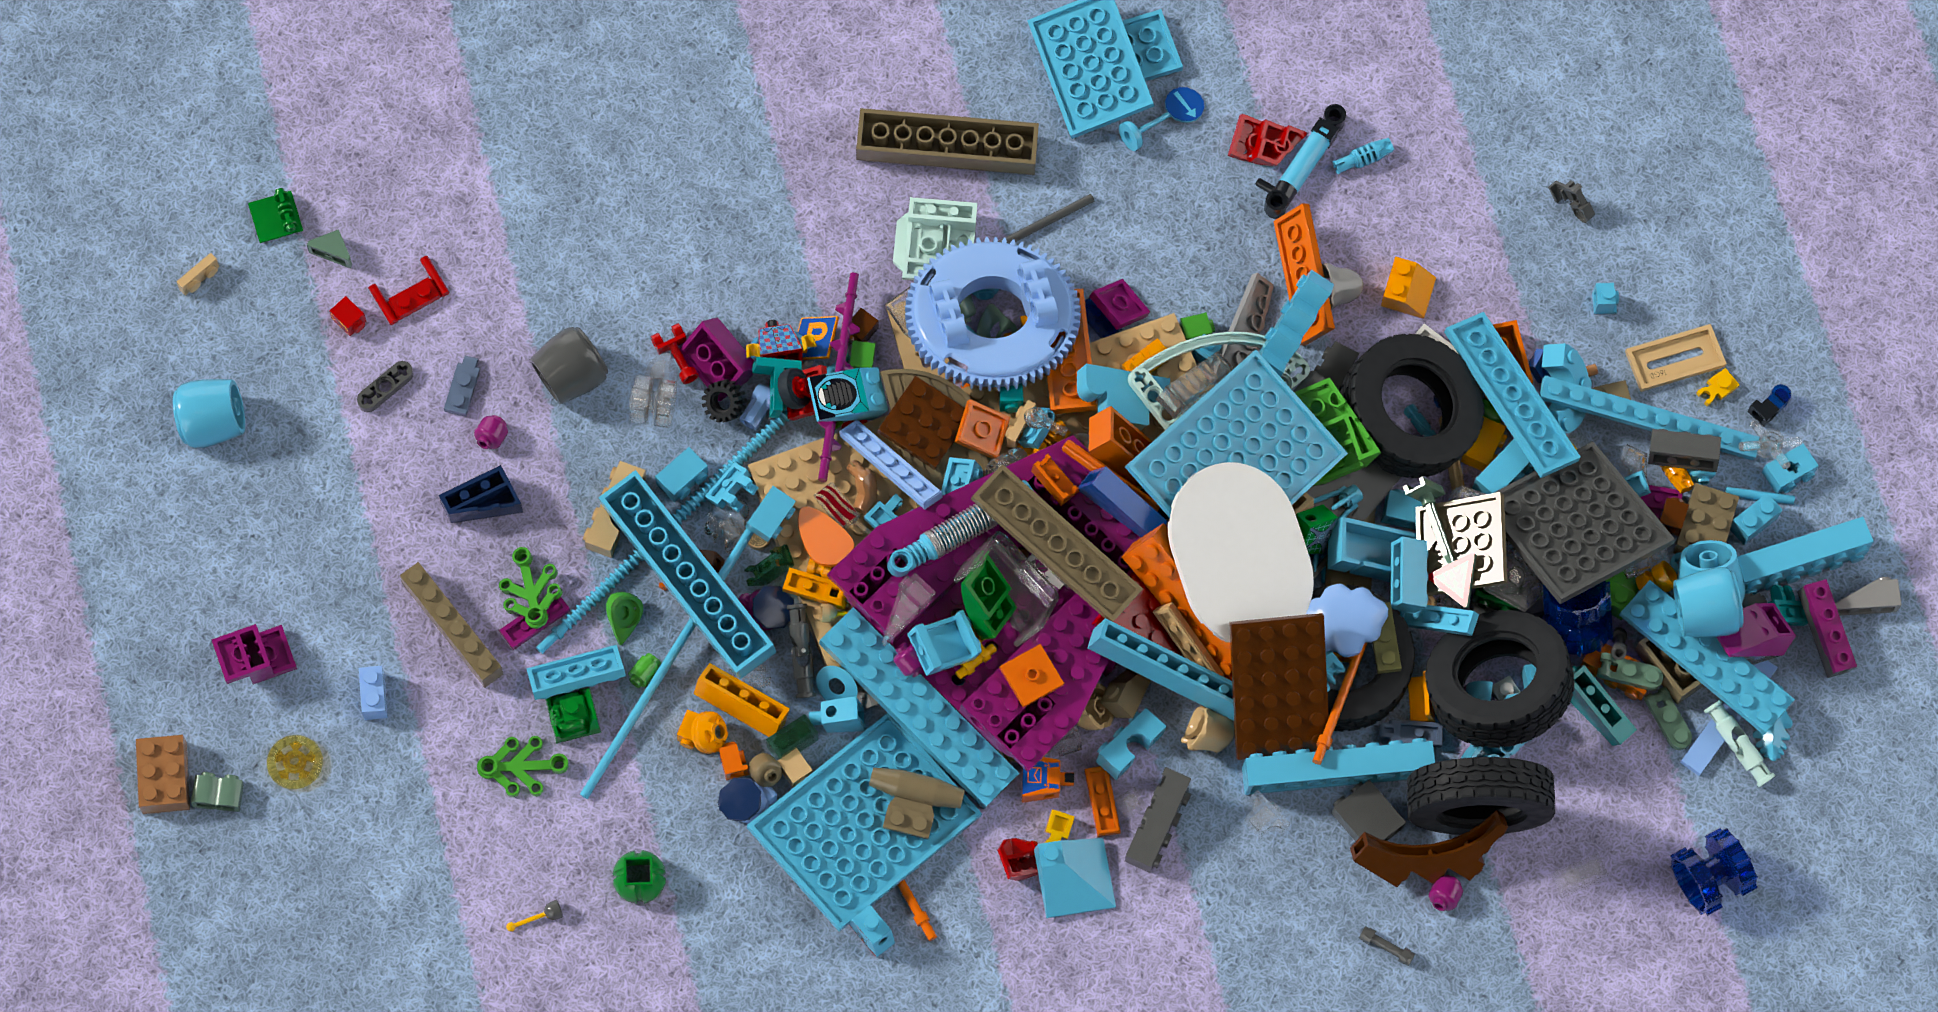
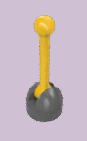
(551, 911)

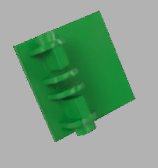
(275, 216)

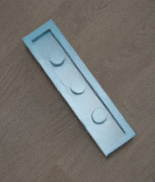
(1442, 620)

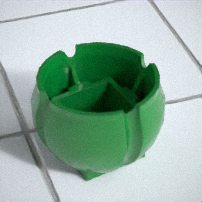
(639, 890)

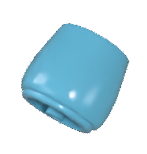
(208, 412)
(1710, 555)
(1708, 603)

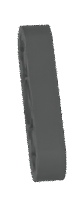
(385, 377)

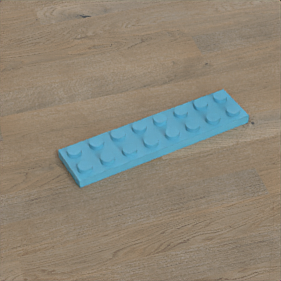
(1512, 394)
(1729, 678)

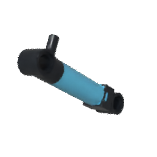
(1321, 138)

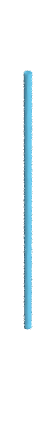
(658, 677)

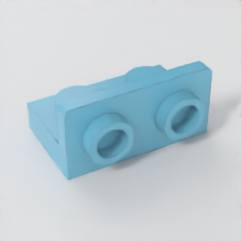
(960, 473)

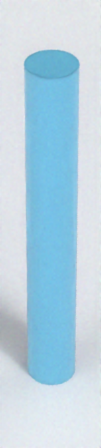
(1756, 495)

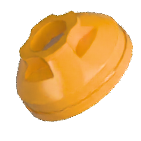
(704, 732)

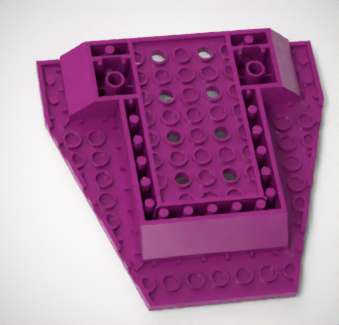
(986, 695)

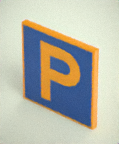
(824, 332)

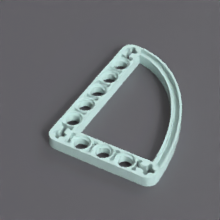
(1196, 343)

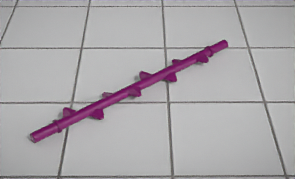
(840, 346)

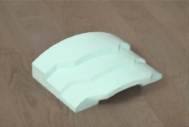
(930, 229)

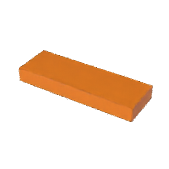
(1102, 801)

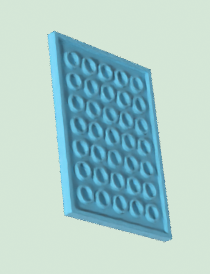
(1241, 420)
(832, 825)

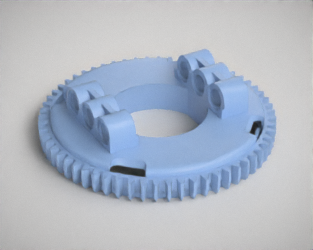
(940, 329)

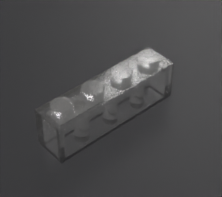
(1193, 385)

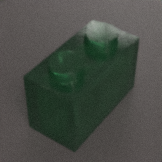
(795, 735)

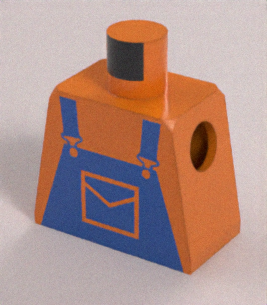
(1044, 780)

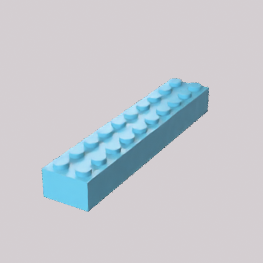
(687, 575)
(919, 709)

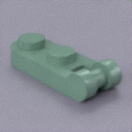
(1630, 672)
(1669, 719)

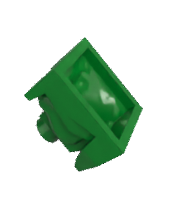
(573, 715)

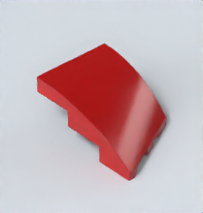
(1263, 140)

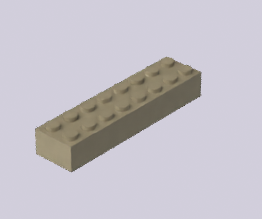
(947, 141)

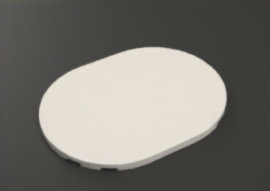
(1238, 548)

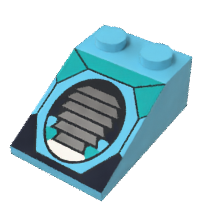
(848, 395)

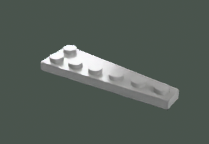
(1249, 317)

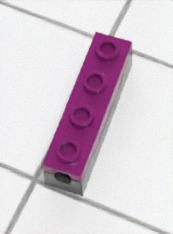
(1827, 628)

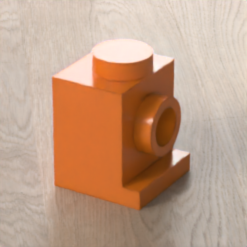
(732, 761)

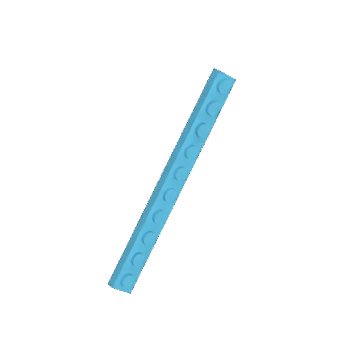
(1639, 414)

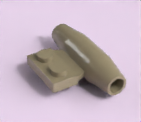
(913, 799)

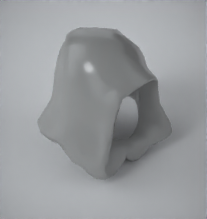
(1347, 284)

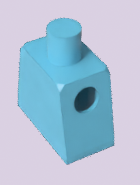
(840, 715)

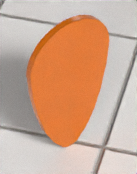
(823, 537)

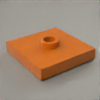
(982, 429)
(1031, 675)

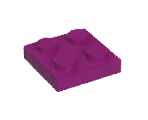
(1119, 304)

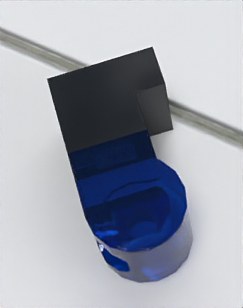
(1776, 402)

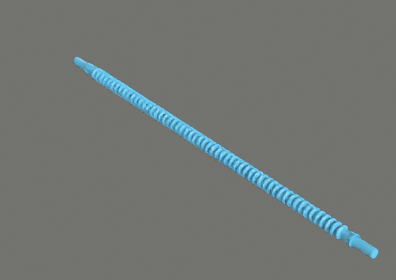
(558, 631)

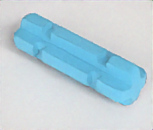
(1418, 421)

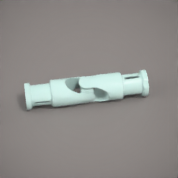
(1743, 748)

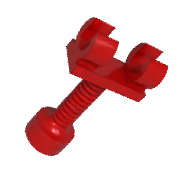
(687, 373)

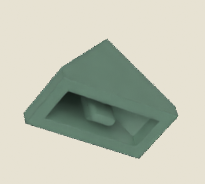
(330, 248)

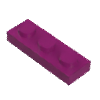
(519, 632)

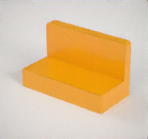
(1419, 700)

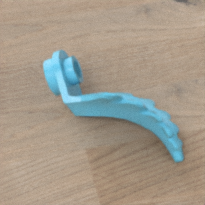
(1772, 740)

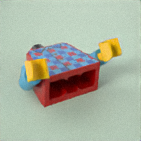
(779, 342)

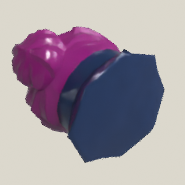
(768, 607)

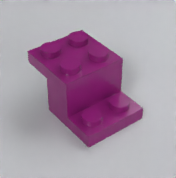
(254, 654)

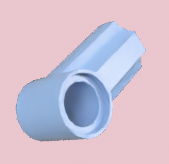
(757, 408)

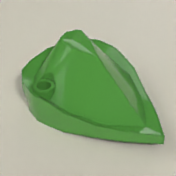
(622, 614)

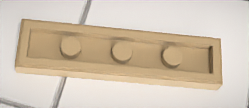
(1185, 637)

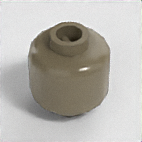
(765, 770)

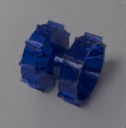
(1582, 619)
(1702, 877)

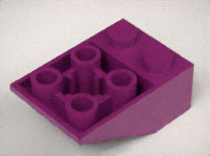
(1762, 633)

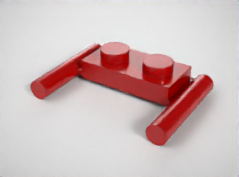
(412, 298)

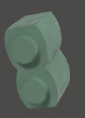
(216, 792)

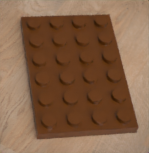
(1278, 684)

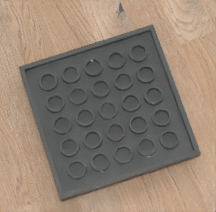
(1580, 524)

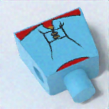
(872, 930)

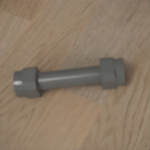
(1619, 648)
(1405, 956)

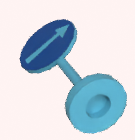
(1181, 104)

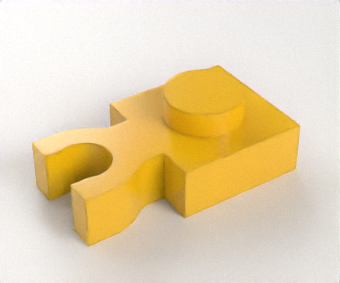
(1719, 385)
(1058, 825)

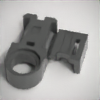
(1573, 192)

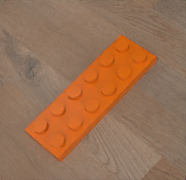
(1298, 256)
(1063, 380)

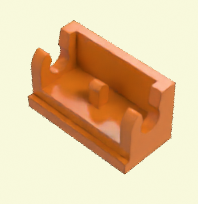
(1054, 480)

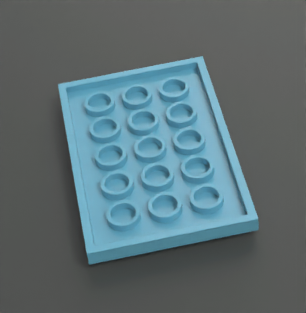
(1090, 64)

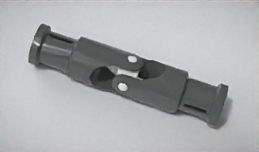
(800, 635)

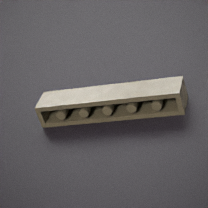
(451, 624)

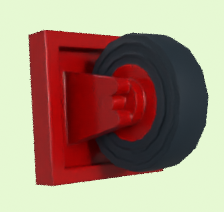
(795, 391)

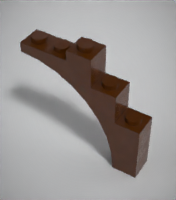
(1430, 861)

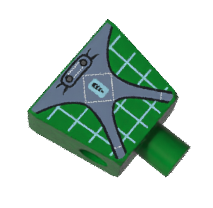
(1316, 527)

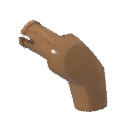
(866, 487)

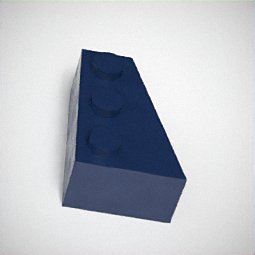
(481, 498)

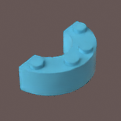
(1567, 365)

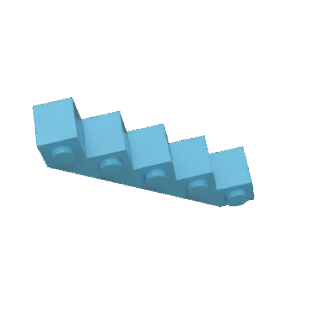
(1295, 320)

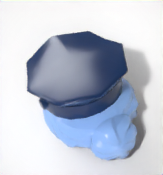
(745, 799)

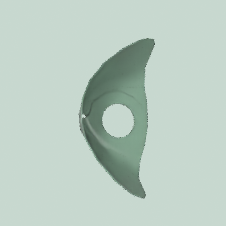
(989, 318)

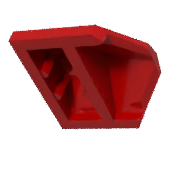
(1018, 858)

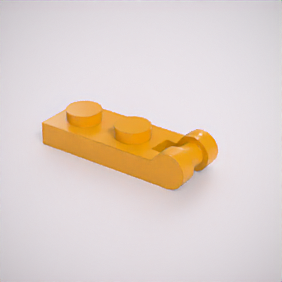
(813, 588)

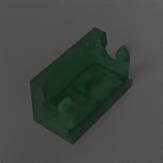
(770, 567)

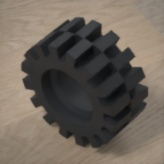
(734, 395)

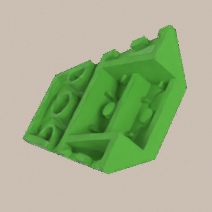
(1339, 419)

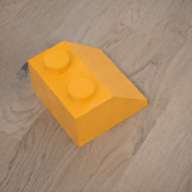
(1408, 288)

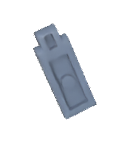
(462, 386)
(1409, 730)

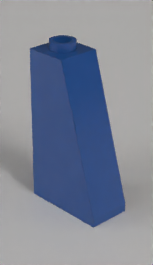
(1120, 501)

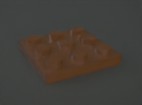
(923, 422)

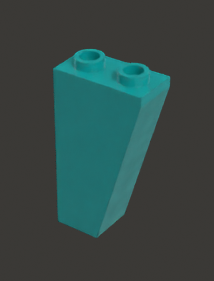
(1599, 707)

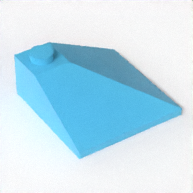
(1074, 876)

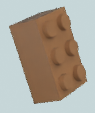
(162, 774)

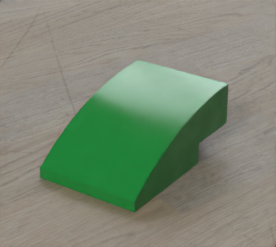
(987, 599)

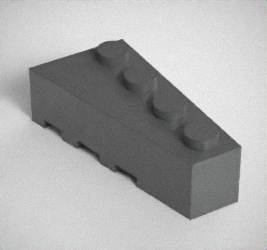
(1158, 820)

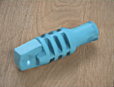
(1364, 155)

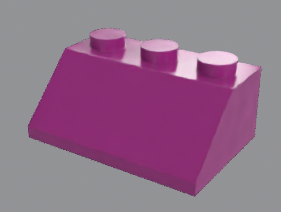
(717, 355)

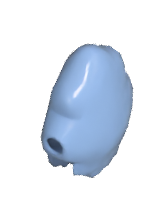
(1349, 618)

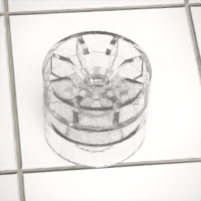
(646, 401)

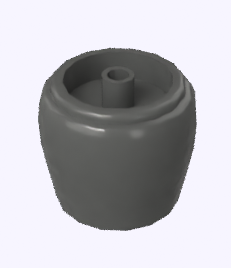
(569, 365)

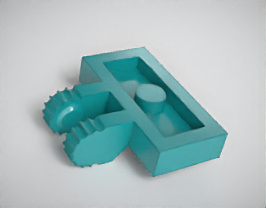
(1787, 605)

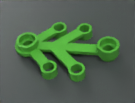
(531, 591)
(519, 766)

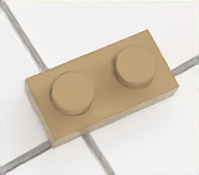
(192, 279)
(1015, 432)

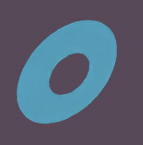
(829, 672)

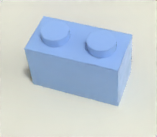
(373, 693)

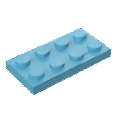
(576, 672)

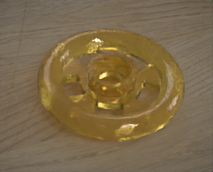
(305, 777)

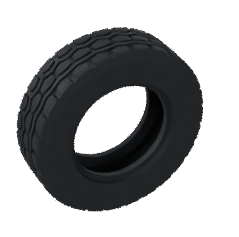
(1447, 378)
(1385, 690)
(1507, 720)
(1466, 791)

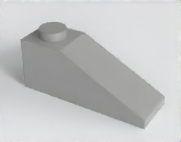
(1876, 597)

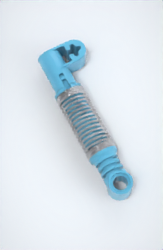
(946, 536)

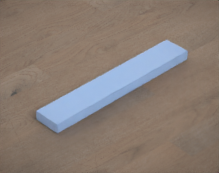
(890, 464)
(1710, 739)

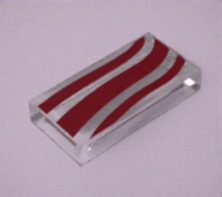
(836, 505)

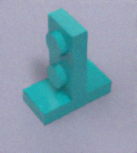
(774, 367)

